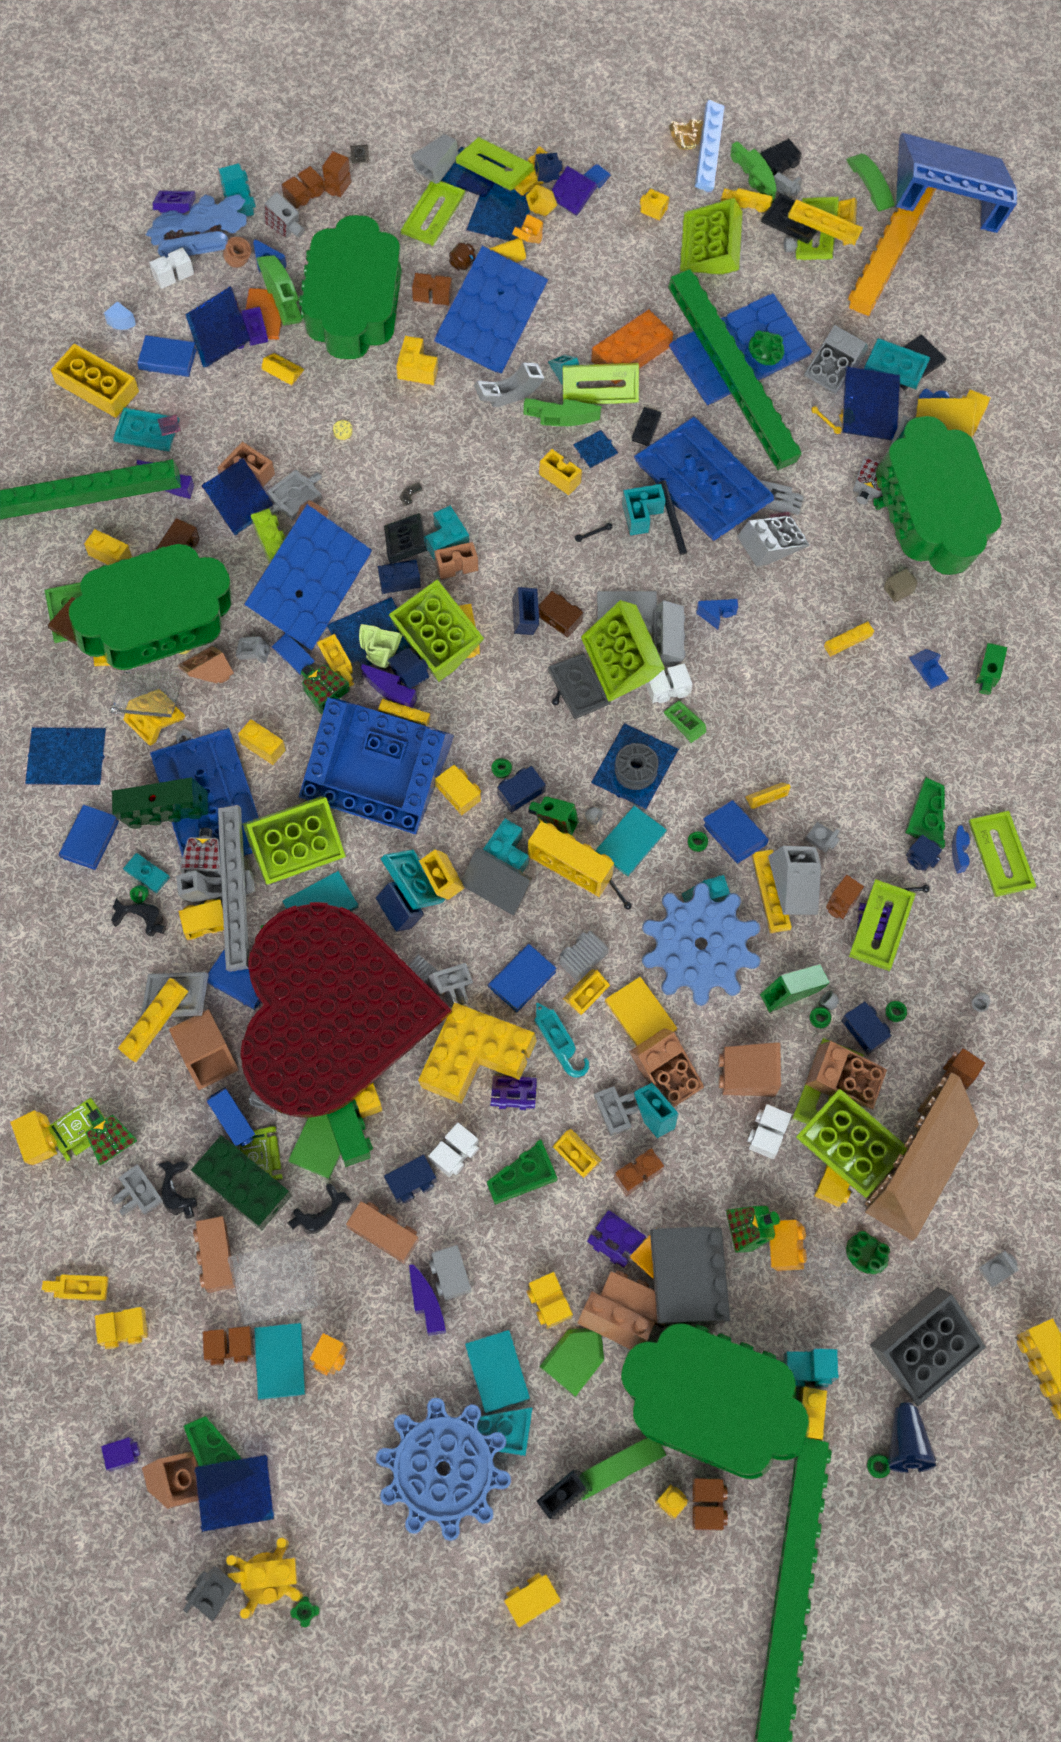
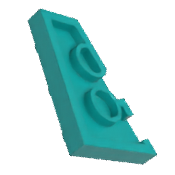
(513, 1425)

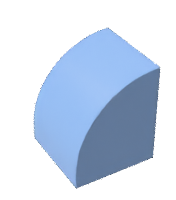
(119, 317)

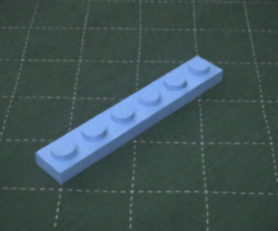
(709, 146)

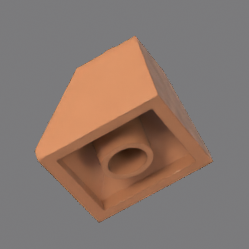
(208, 666)
(172, 1479)

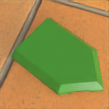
(575, 1359)

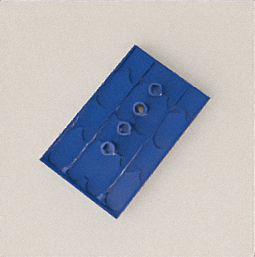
(491, 310)
(761, 315)
(704, 478)
(320, 563)
(217, 768)

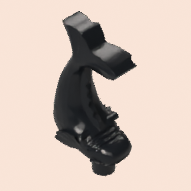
(149, 912)
(172, 1201)
(315, 1223)

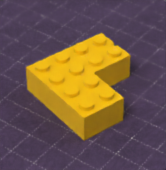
(470, 1041)

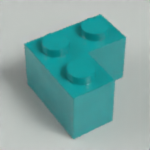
(233, 182)
(640, 504)
(449, 531)
(504, 844)
(815, 1367)

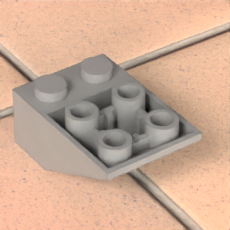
(836, 354)
(766, 542)
(797, 879)

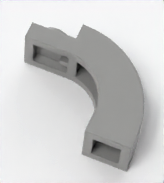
(512, 389)
(200, 888)

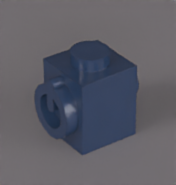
(547, 167)
(924, 854)

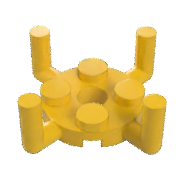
(265, 1595)

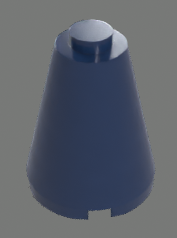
(909, 1441)

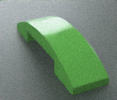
(873, 180)
(622, 1465)

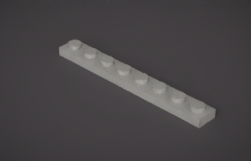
(233, 888)

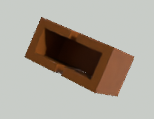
(336, 174)
(300, 193)
(440, 287)
(844, 897)
(965, 1066)
(631, 1175)
(216, 1349)
(709, 1492)

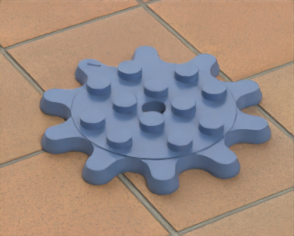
(703, 968)
(437, 1495)

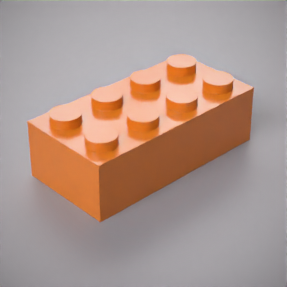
(634, 343)

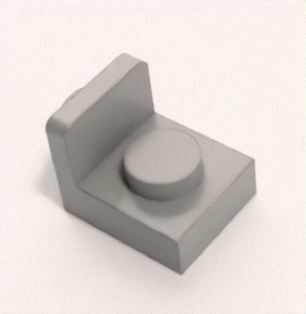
(786, 186)
(253, 648)
(823, 837)
(999, 1268)

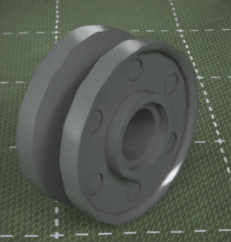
(636, 777)

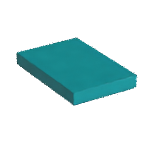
(897, 360)
(142, 430)
(631, 840)
(411, 879)
(328, 890)
(279, 1361)
(497, 1371)

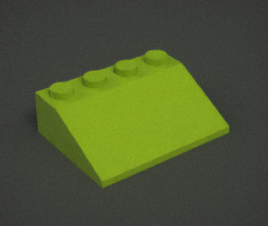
(712, 238)
(437, 629)
(622, 650)
(294, 840)
(852, 1143)

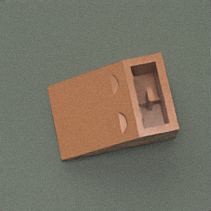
(667, 1066)
(844, 1070)

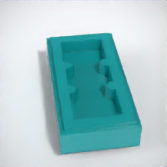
(146, 873)

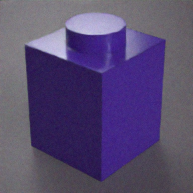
(120, 1454)

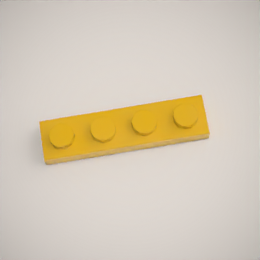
(825, 222)
(775, 919)
(153, 1019)

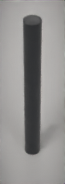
(673, 519)

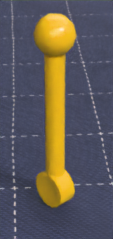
(837, 430)

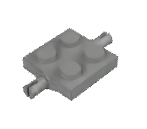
(293, 492)

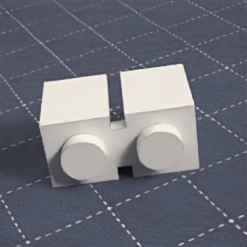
(163, 267)
(673, 685)
(769, 1132)
(447, 1159)

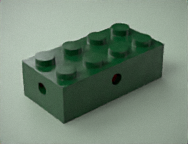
(160, 803)
(241, 1183)

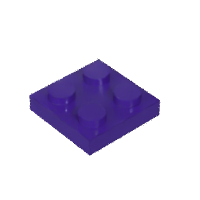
(573, 190)
(174, 201)

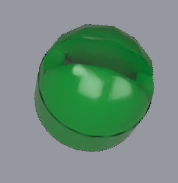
(134, 893)

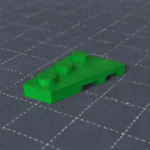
(928, 813)
(524, 1175)
(208, 1443)

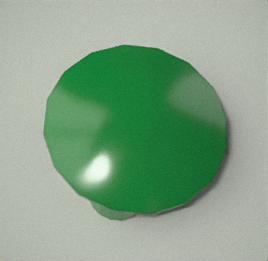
(766, 348)
(867, 1253)

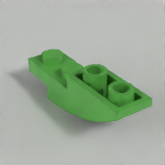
(759, 172)
(282, 289)
(569, 414)

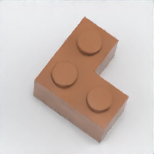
(259, 464)

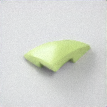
(378, 644)

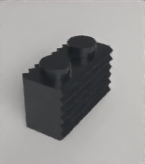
(782, 156)
(564, 1494)

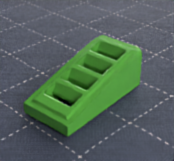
(691, 732)

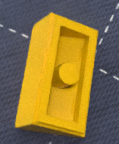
(511, 250)
(281, 368)
(768, 795)
(586, 991)
(577, 1153)

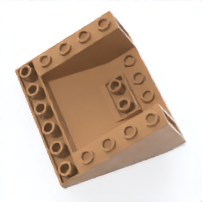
(930, 1158)

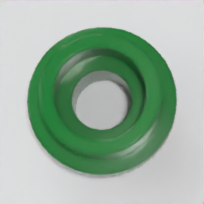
(504, 772)
(700, 836)
(896, 1005)
(820, 1011)
(871, 1469)

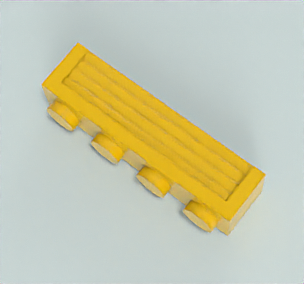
(849, 638)
(404, 712)

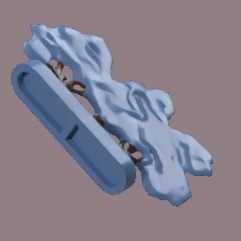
(202, 217)

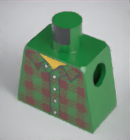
(990, 667)
(323, 684)
(556, 812)
(107, 1136)
(751, 1227)

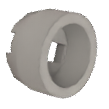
(790, 244)
(179, 736)
(592, 813)
(829, 1000)
(981, 1002)

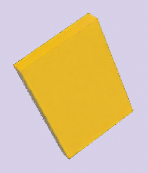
(953, 412)
(639, 1011)

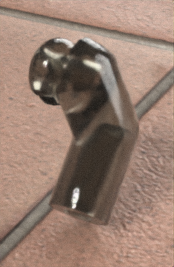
(408, 492)

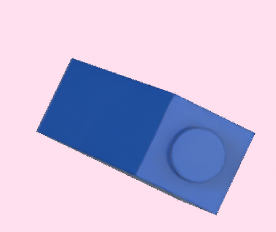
(231, 1117)

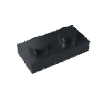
(646, 426)

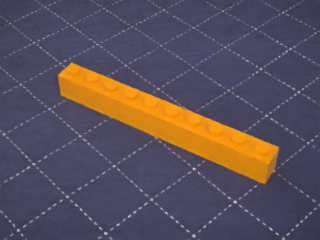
(887, 255)

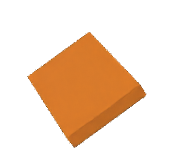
(269, 311)

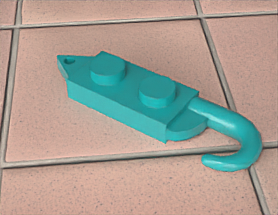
(558, 1040)

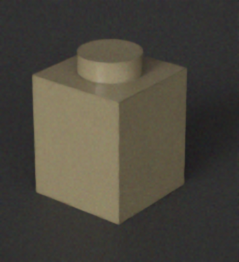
(900, 585)

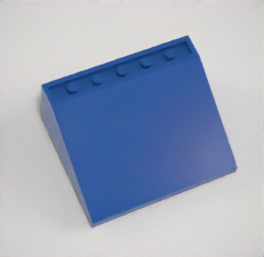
(954, 170)
(375, 764)

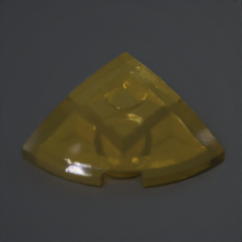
(686, 135)

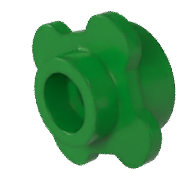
(304, 1619)

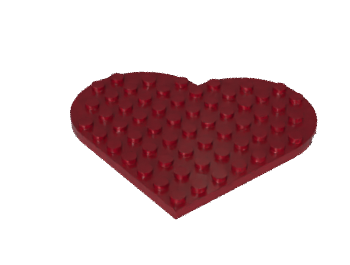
(331, 1010)

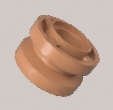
(237, 244)

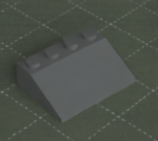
(690, 1276)
(928, 1345)

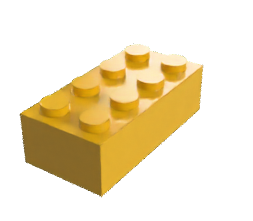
(94, 380)
(570, 858)
(1043, 1350)

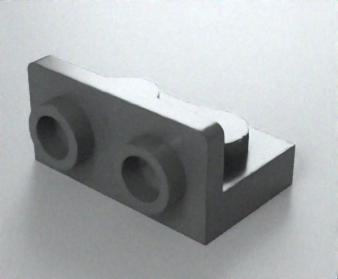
(211, 1593)

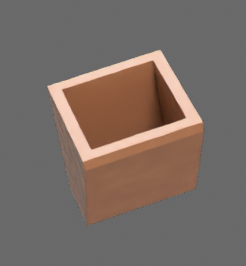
(203, 1050)
(750, 1070)

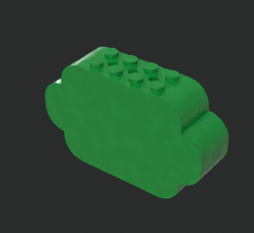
(351, 287)
(938, 495)
(150, 606)
(715, 1400)

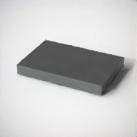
(578, 685)
(496, 881)

